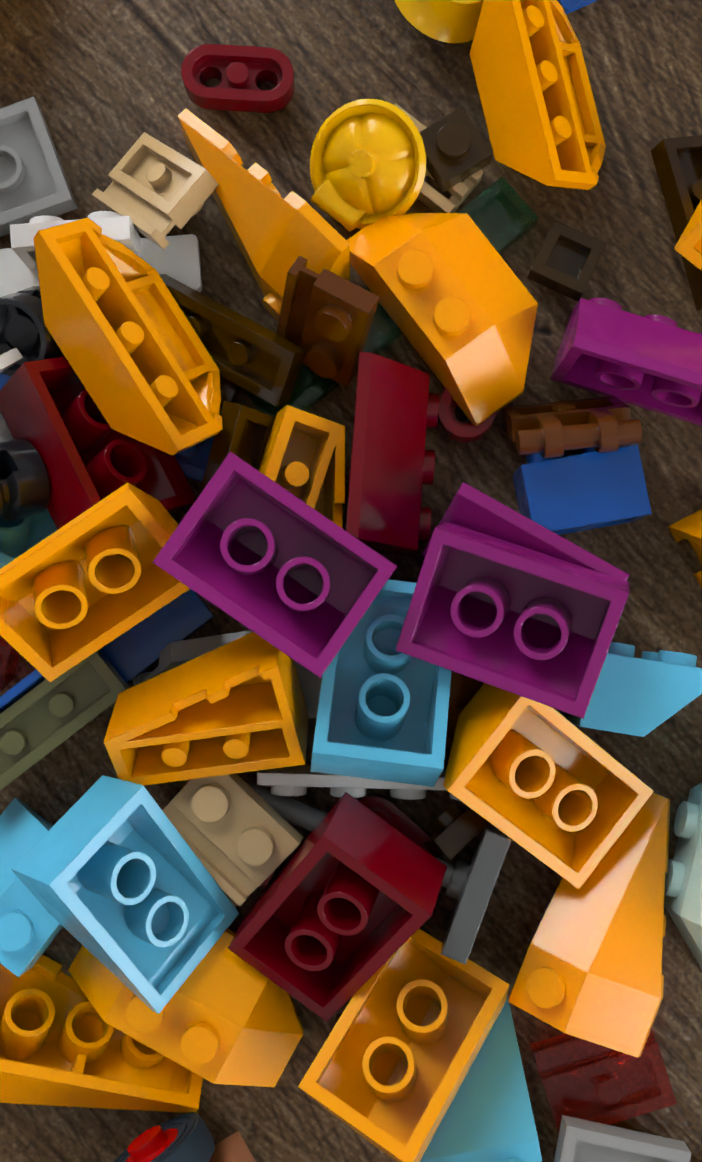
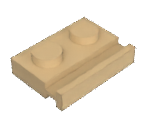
(156, 188)
(232, 832)

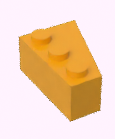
(308, 460)
(211, 717)

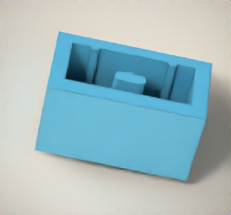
(640, 692)

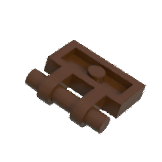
(571, 425)

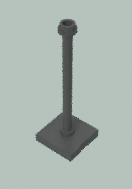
(465, 882)

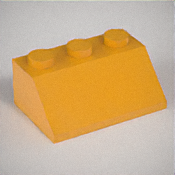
(88, 582)
(541, 781)
(406, 1046)

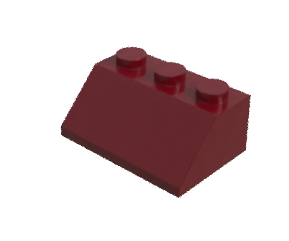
(79, 448)
(391, 456)

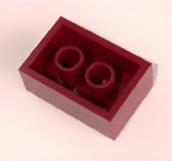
(339, 908)

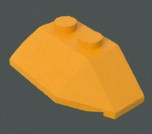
(537, 93)
(451, 303)
(126, 338)
(219, 1024)

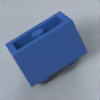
(583, 490)

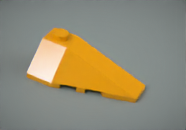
(265, 225)
(601, 945)
(66, 1055)

